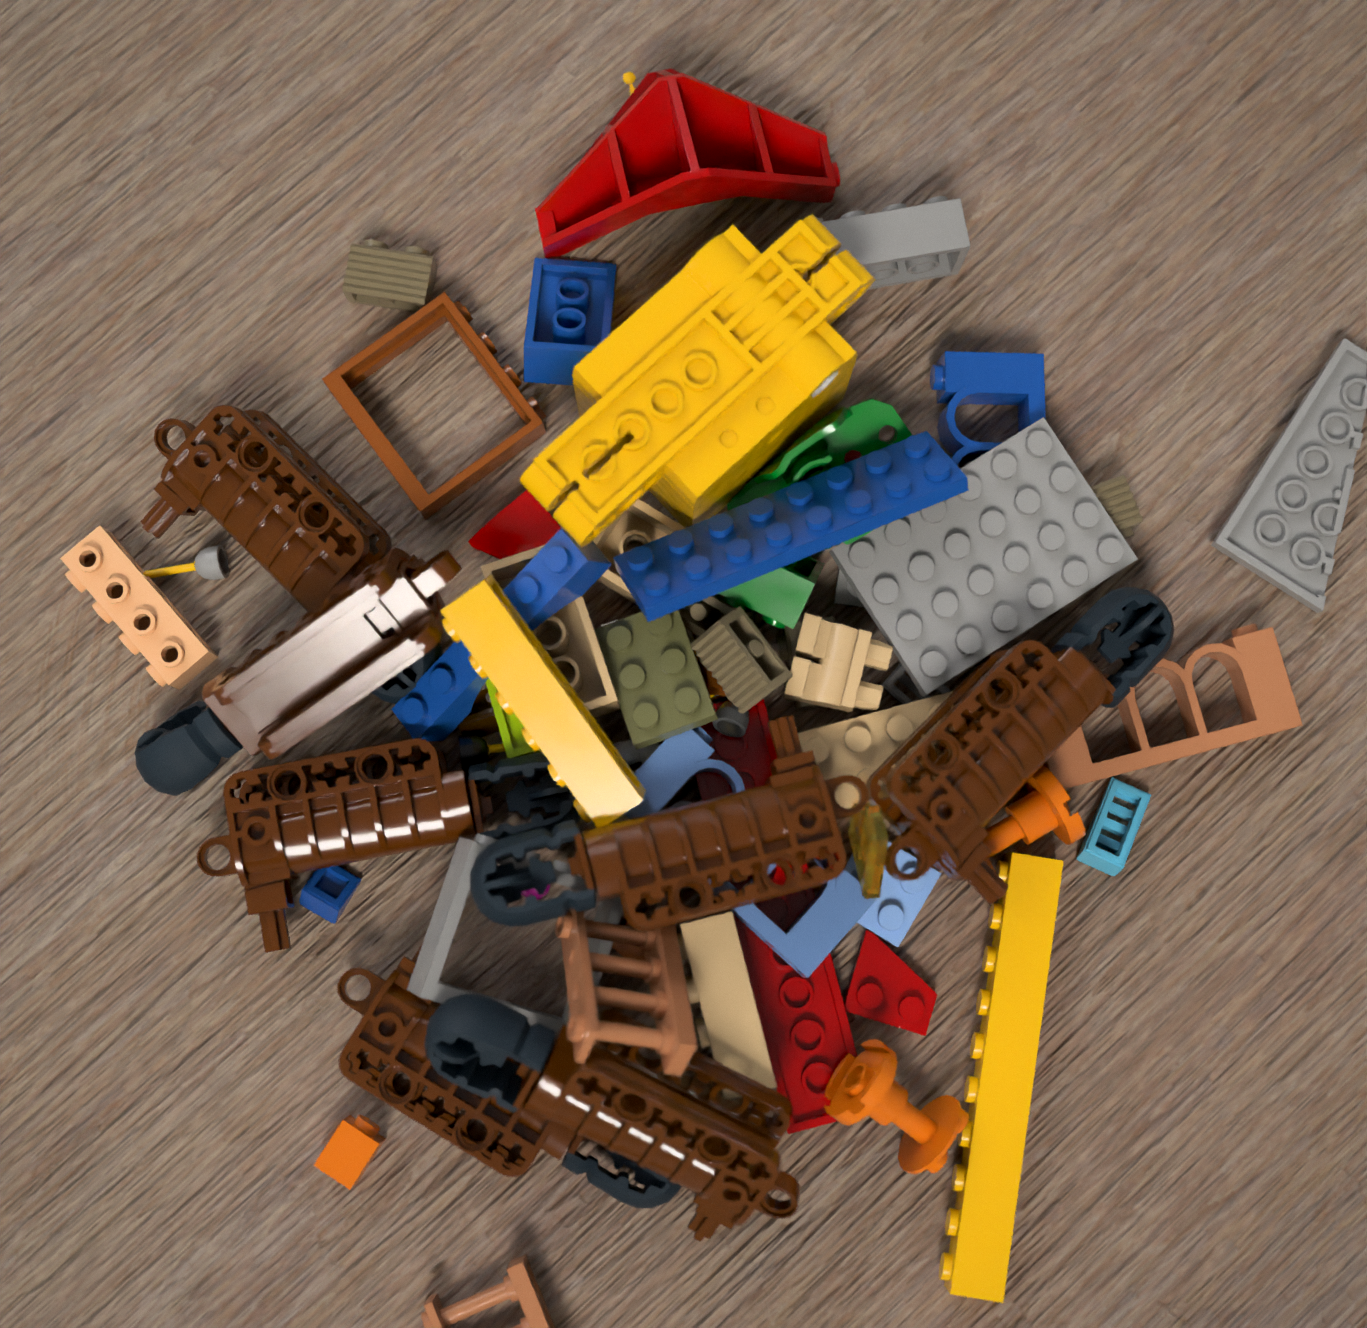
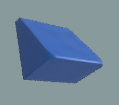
(329, 892)

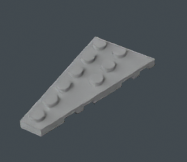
(1301, 492)

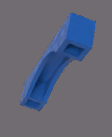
(542, 588)

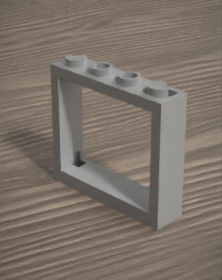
(447, 914)

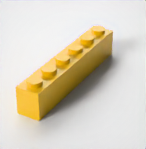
(543, 702)

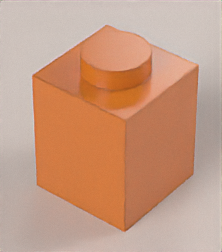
(350, 1150)

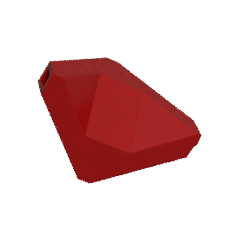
(682, 148)

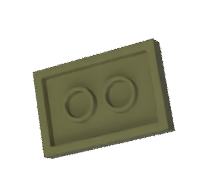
(655, 677)

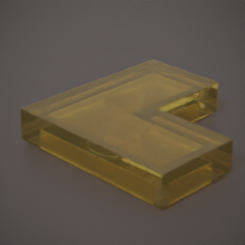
(869, 848)

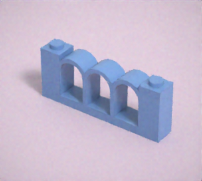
(820, 923)

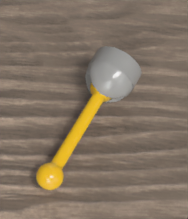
(209, 563)

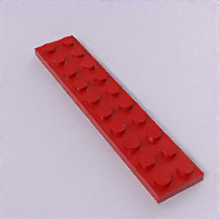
(798, 1015)

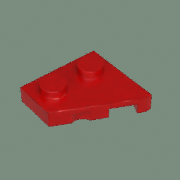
(888, 989)

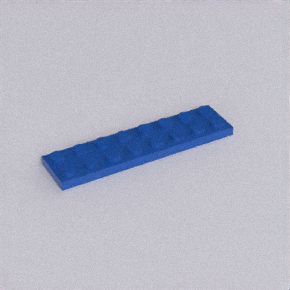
(789, 525)

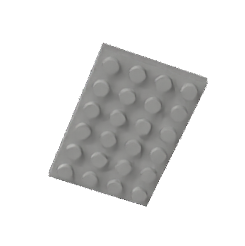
(987, 560)

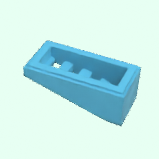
(1099, 858)

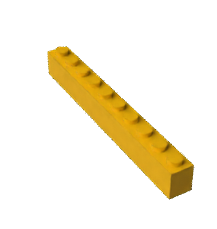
(1002, 1078)

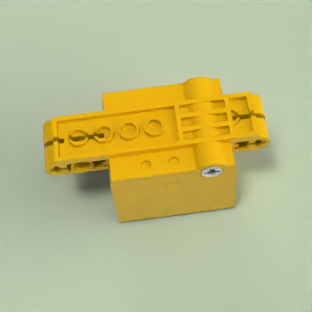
(705, 381)

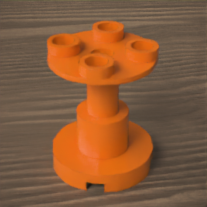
(1036, 815)
(868, 1088)

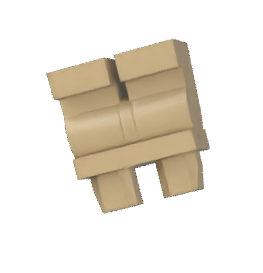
(841, 660)

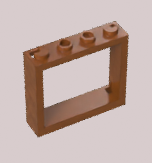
(482, 349)

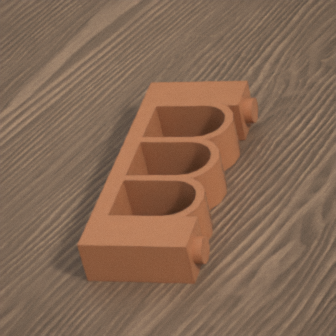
(1260, 690)

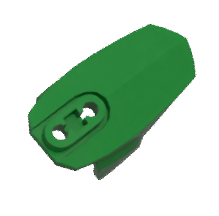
(825, 448)

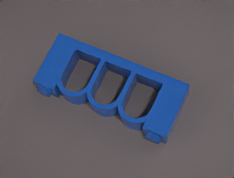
(986, 380)

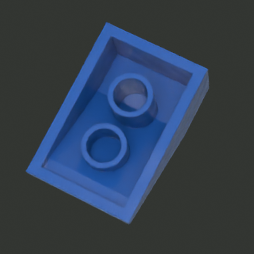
(566, 317)

